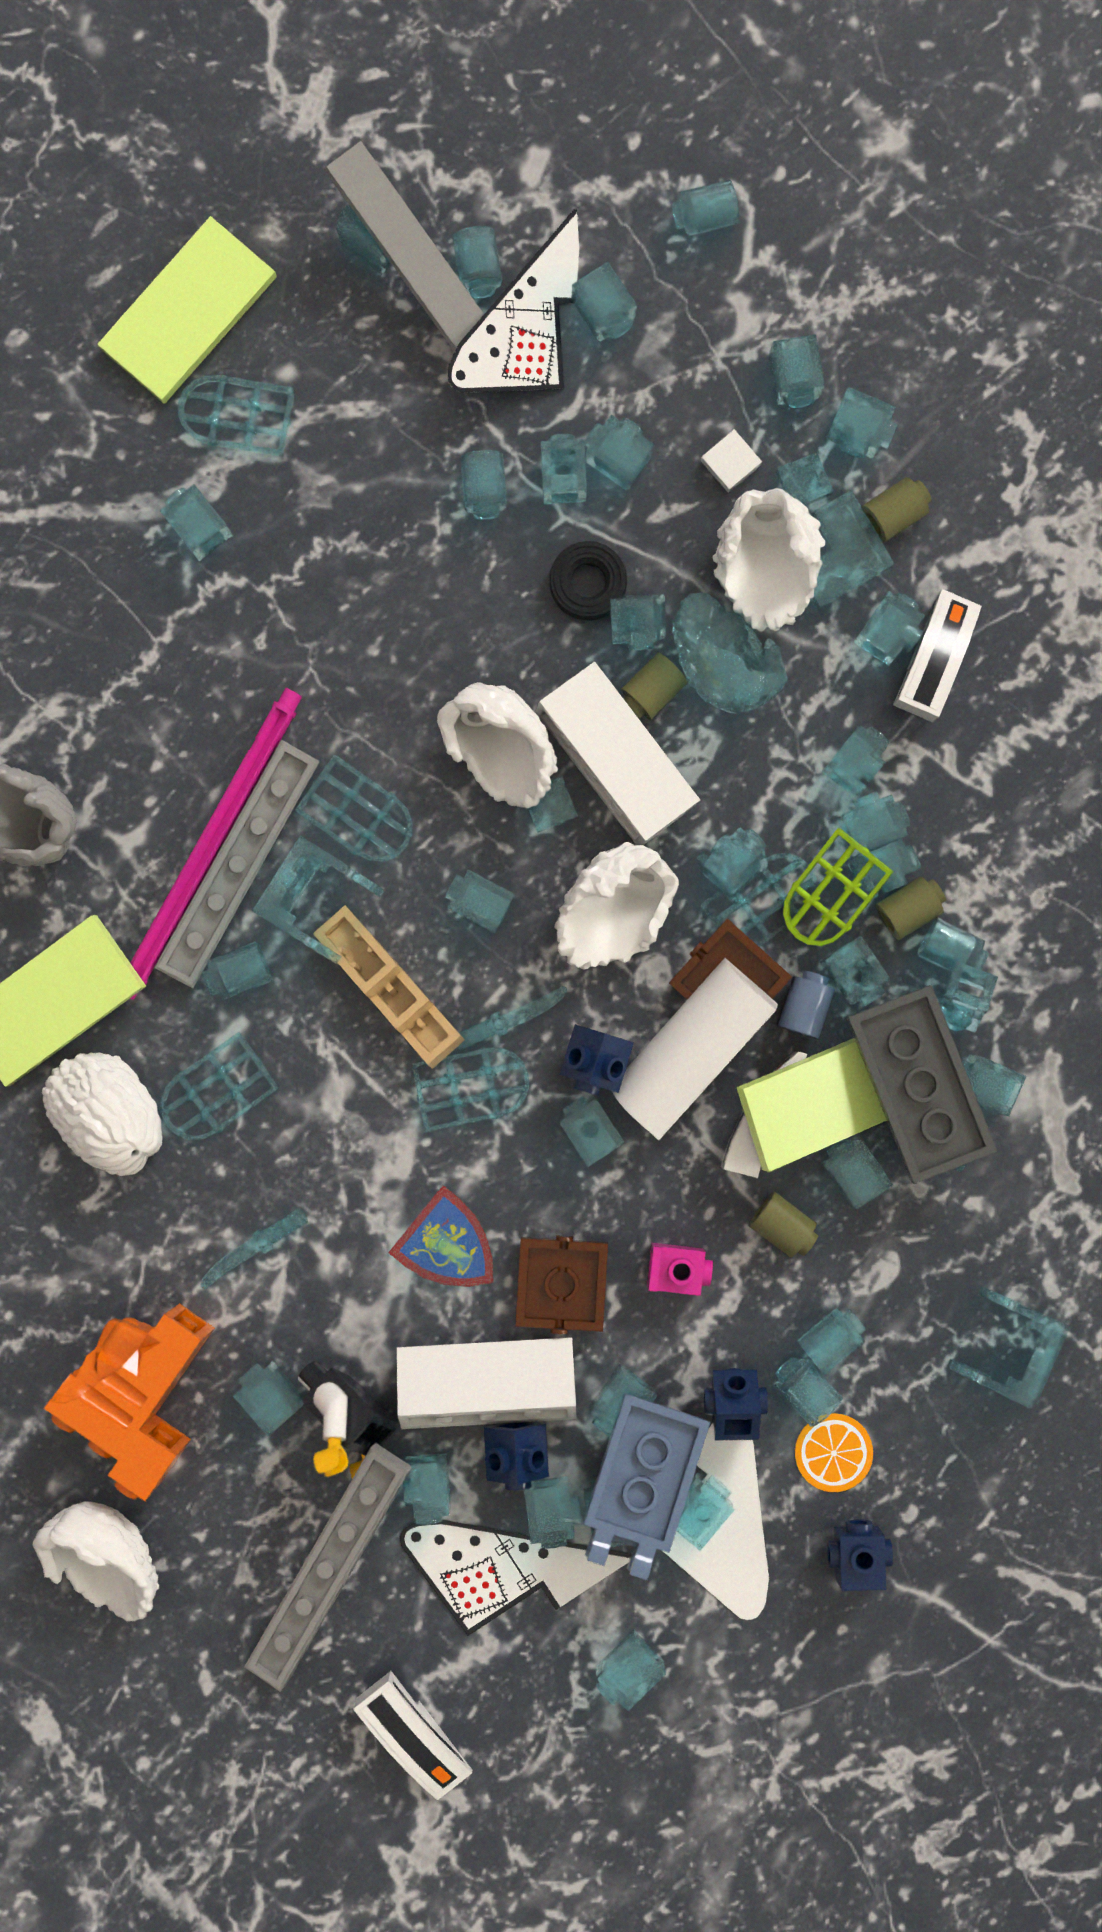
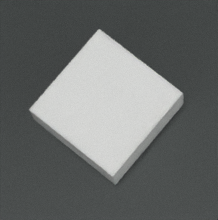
(731, 461)

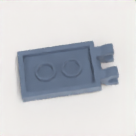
(643, 1481)

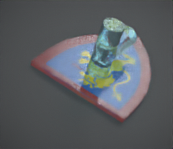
(446, 1244)

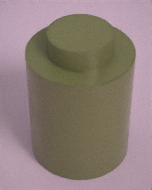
(897, 507)
(653, 686)
(911, 907)
(784, 1226)

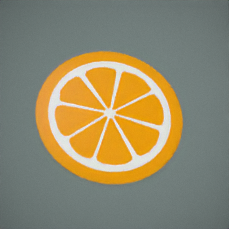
(834, 1453)

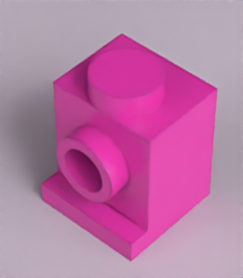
(664, 1259)

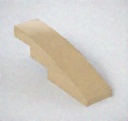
(389, 987)

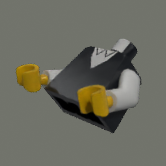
(347, 1416)

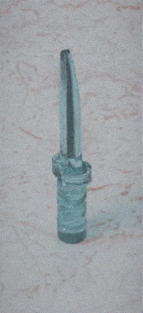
(500, 1024)
(261, 1240)

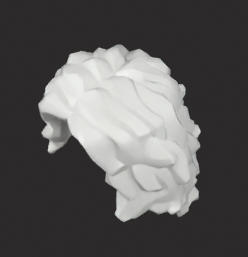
(769, 558)
(615, 906)

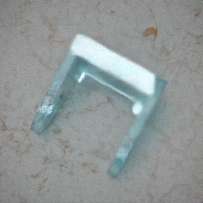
(291, 883)
(1041, 1364)

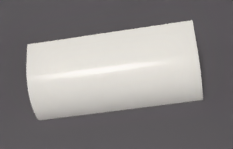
(616, 754)
(693, 1048)
(485, 1383)

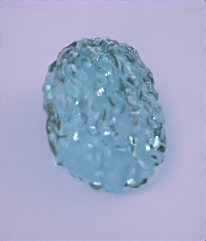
(725, 656)

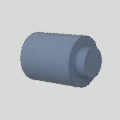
(806, 1005)

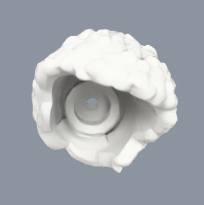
(499, 742)
(103, 1112)
(100, 1558)

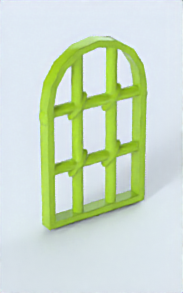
(850, 886)

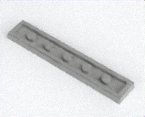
(405, 243)
(236, 864)
(328, 1566)

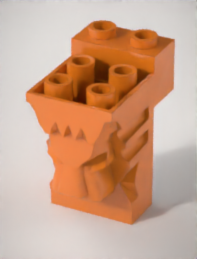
(121, 1390)

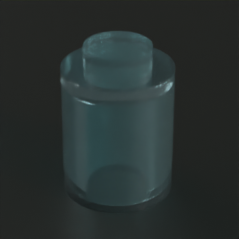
(706, 208)
(478, 260)
(484, 483)
(948, 943)
(237, 971)
(832, 1339)
(807, 1390)

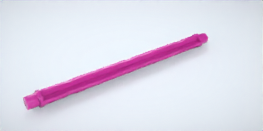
(215, 834)

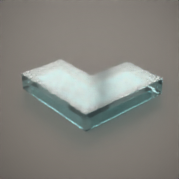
(855, 552)

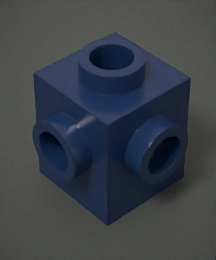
(596, 1060)
(735, 1404)
(516, 1454)
(860, 1570)

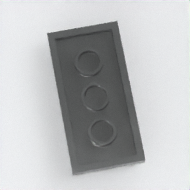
(921, 1084)

